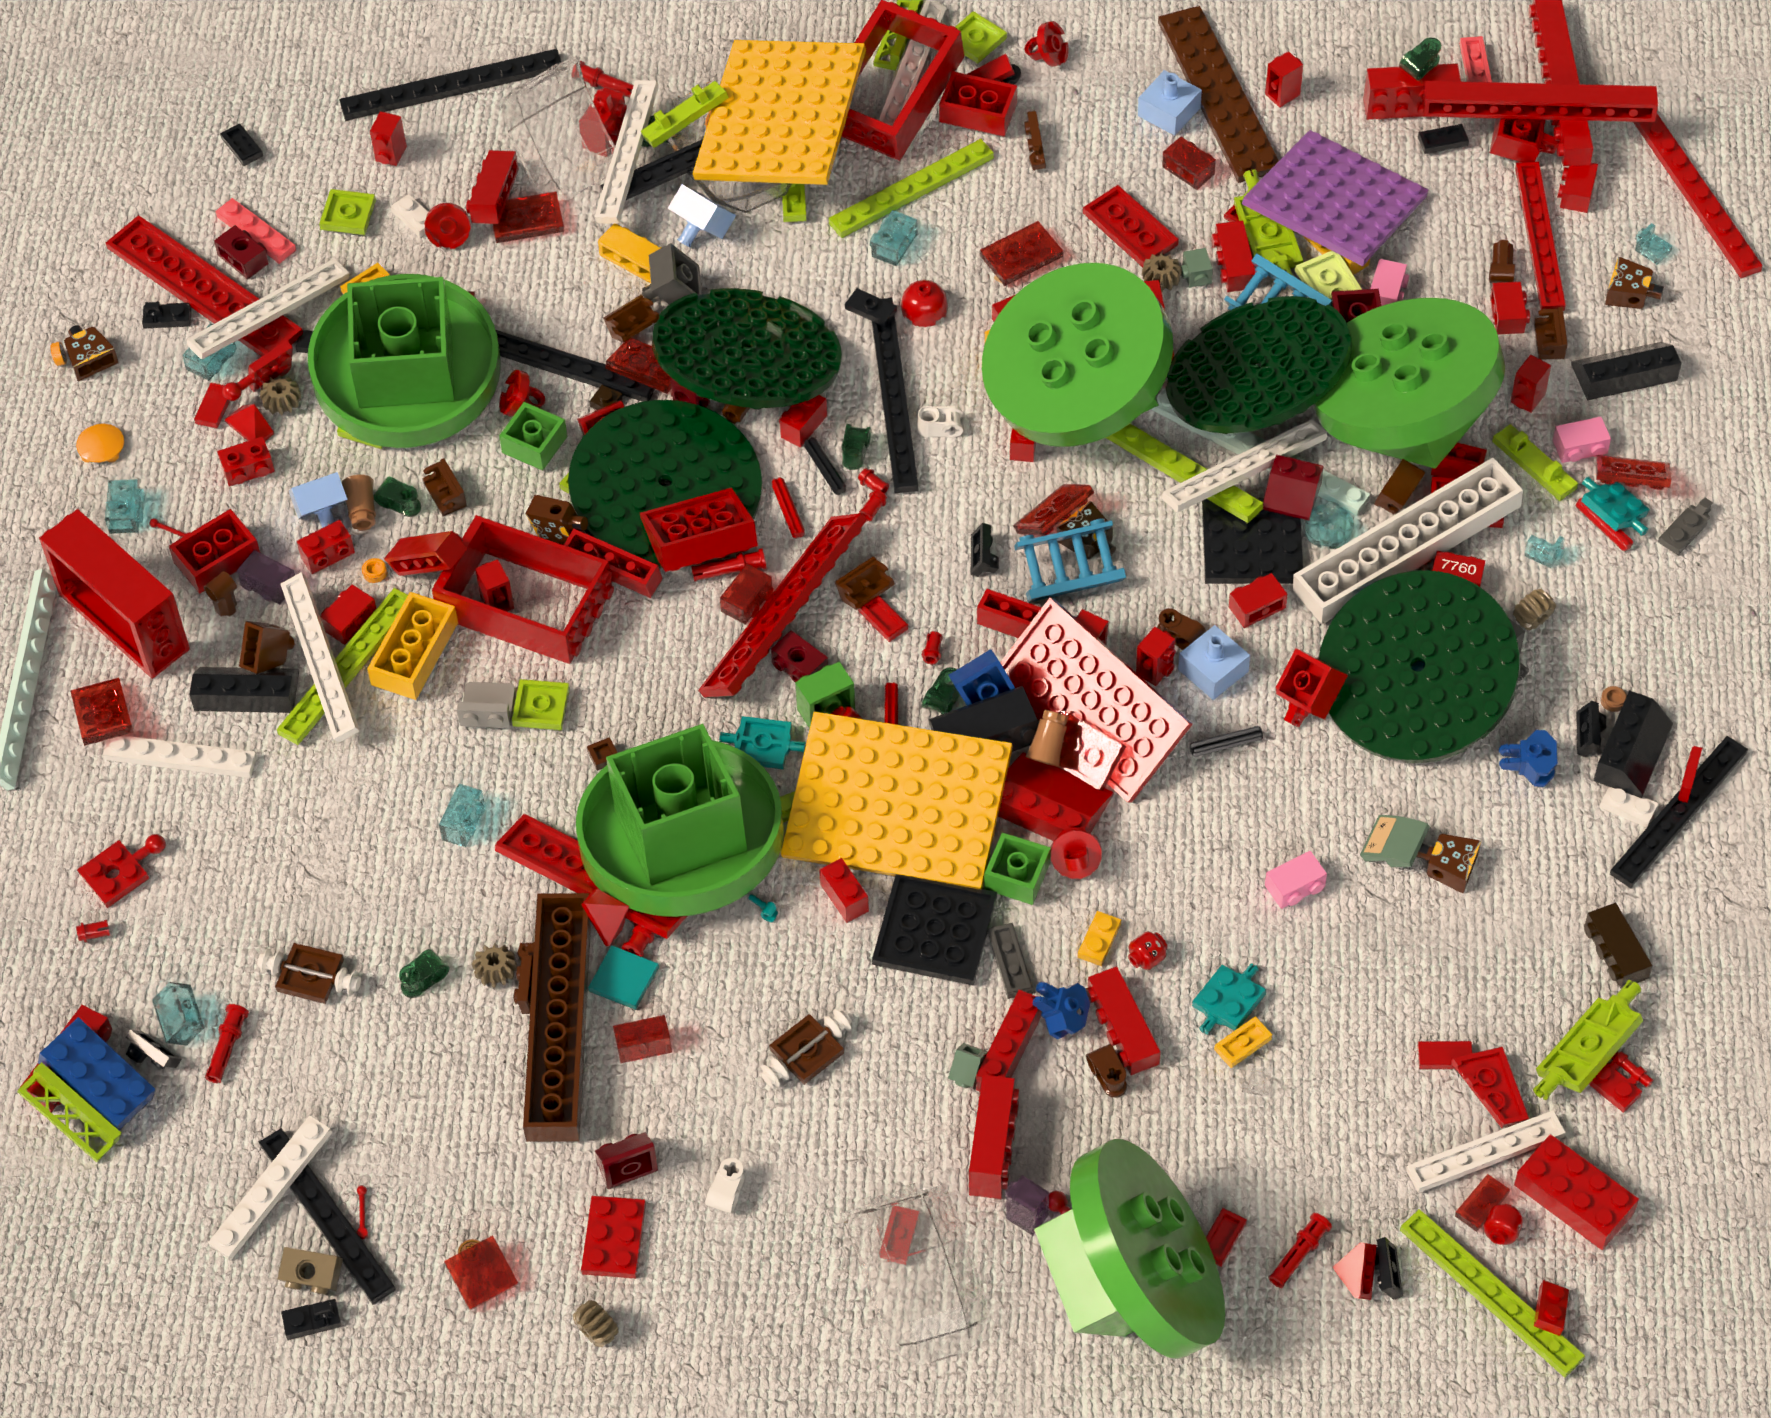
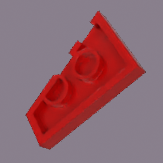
(1493, 1084)

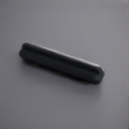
(825, 466)
(1226, 741)

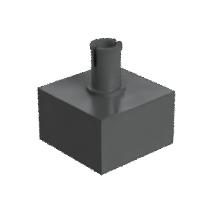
(672, 275)

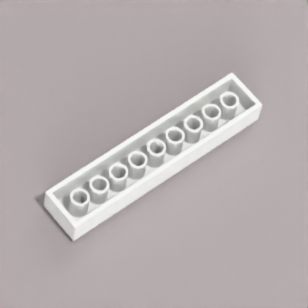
(1409, 538)

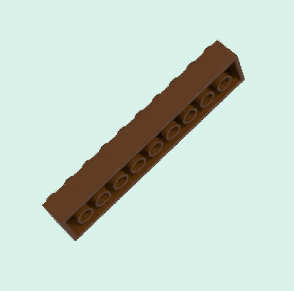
(557, 1019)

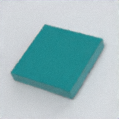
(623, 977)

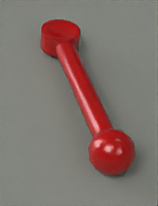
(155, 523)
(362, 1231)

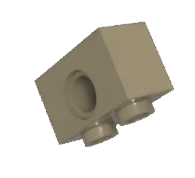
(295, 1262)

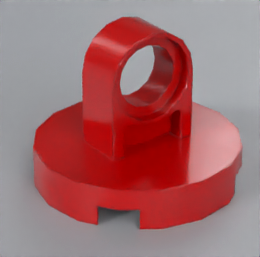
(1050, 44)
(447, 225)
(519, 392)
(1076, 853)

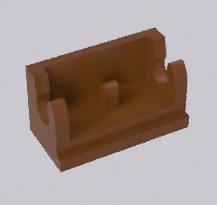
(631, 318)
(1551, 334)
(1399, 487)
(444, 488)
(864, 583)

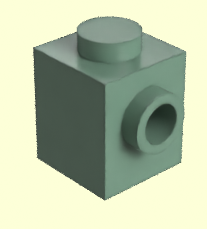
(1196, 267)
(966, 1065)

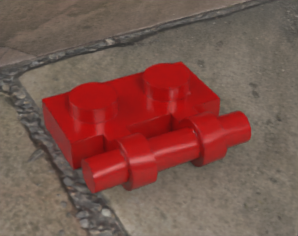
(1617, 1088)

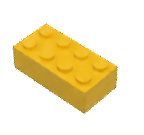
(412, 645)

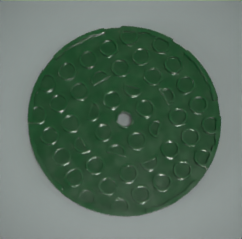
(746, 348)
(1301, 357)
(633, 448)
(1466, 674)

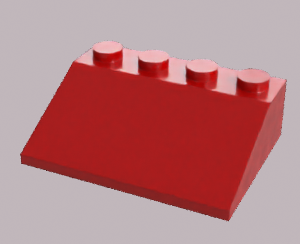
(699, 529)
(1049, 799)

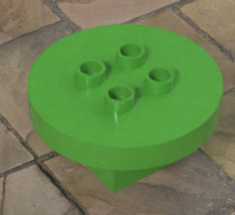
(1077, 354)
(404, 360)
(1414, 379)
(680, 825)
(1133, 1255)

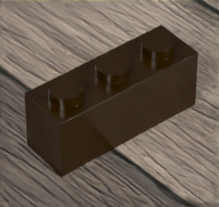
(1617, 945)

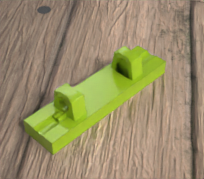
(684, 114)
(1535, 462)

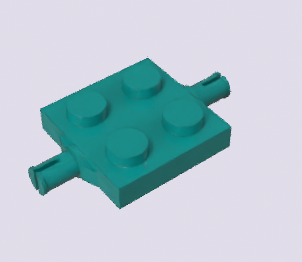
(1615, 505)
(764, 740)
(1228, 998)

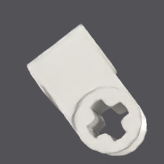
(937, 421)
(725, 1189)

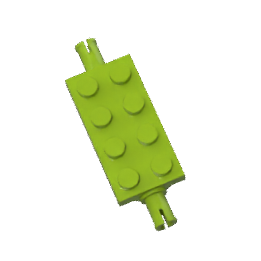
(1266, 236)
(1590, 1043)

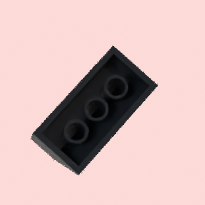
(1627, 370)
(243, 691)
(998, 718)
(1634, 745)

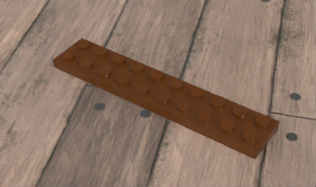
(1222, 95)

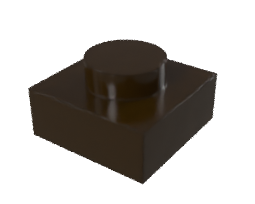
(604, 397)

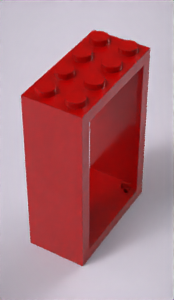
(896, 139)
(538, 555)
(115, 593)

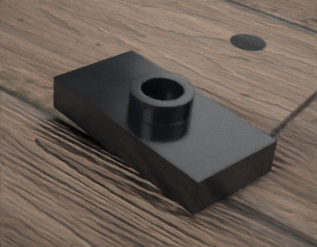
(1443, 139)
(241, 144)
(870, 307)

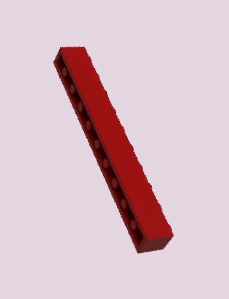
(1559, 67)
(1540, 101)

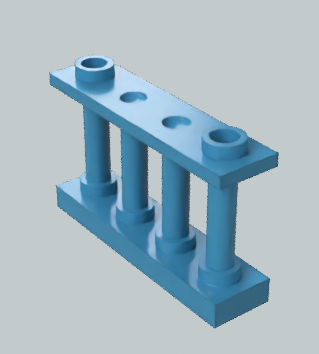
(1281, 280)
(1063, 584)

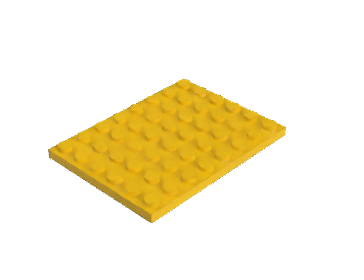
(780, 112)
(897, 800)

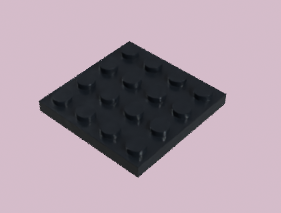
(1244, 551)
(934, 929)

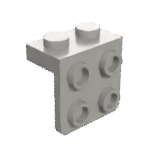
(486, 705)

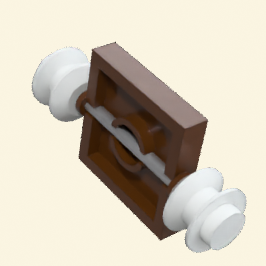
(309, 972)
(806, 1048)

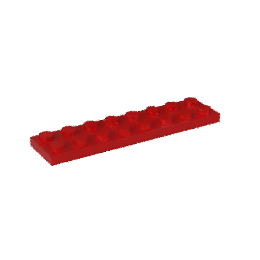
(560, 860)

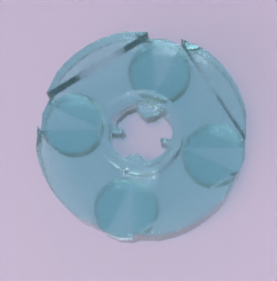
(1329, 514)

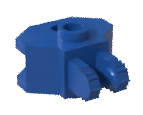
(1535, 758)
(1061, 1008)

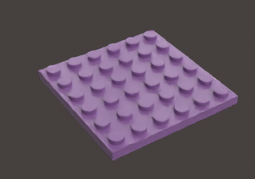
(1335, 197)

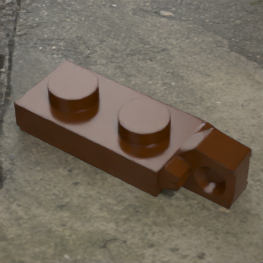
(1037, 158)
(522, 994)

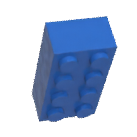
(97, 1073)

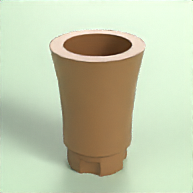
(360, 501)
(1048, 739)

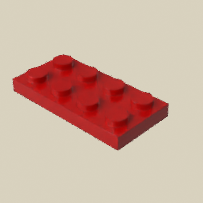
(1130, 225)

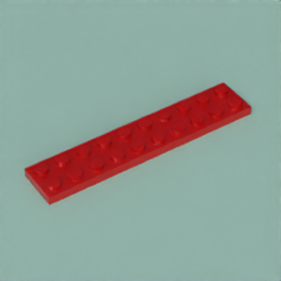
(195, 281)
(782, 606)

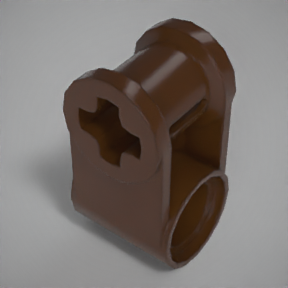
(1182, 628)
(1108, 1070)

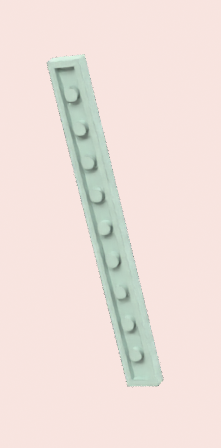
(1332, 488)
(25, 676)

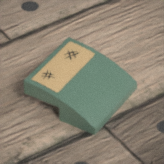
(1395, 840)

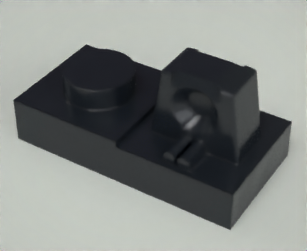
(166, 315)
(981, 557)
(1589, 725)
(143, 1046)
(1388, 1265)
(311, 1319)

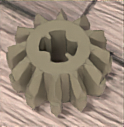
(1162, 269)
(280, 395)
(1534, 609)
(494, 965)
(595, 1323)

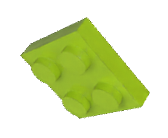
(979, 36)
(347, 212)
(540, 704)

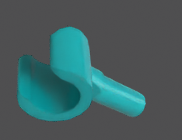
(769, 909)

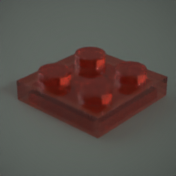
(481, 1273)

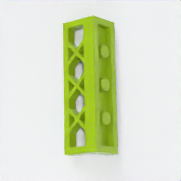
(897, 49)
(77, 1105)

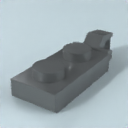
(1686, 527)

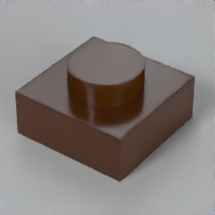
(599, 751)

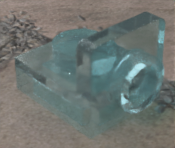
(1651, 245)
(1543, 551)

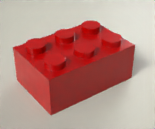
(978, 103)
(212, 549)

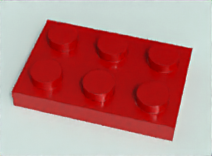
(613, 1237)

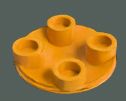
(100, 443)

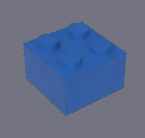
(981, 678)

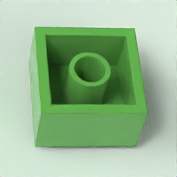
(533, 436)
(824, 691)
(1017, 868)

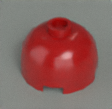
(924, 303)

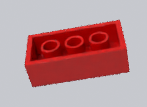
(1396, 94)
(993, 1137)
(1576, 1192)

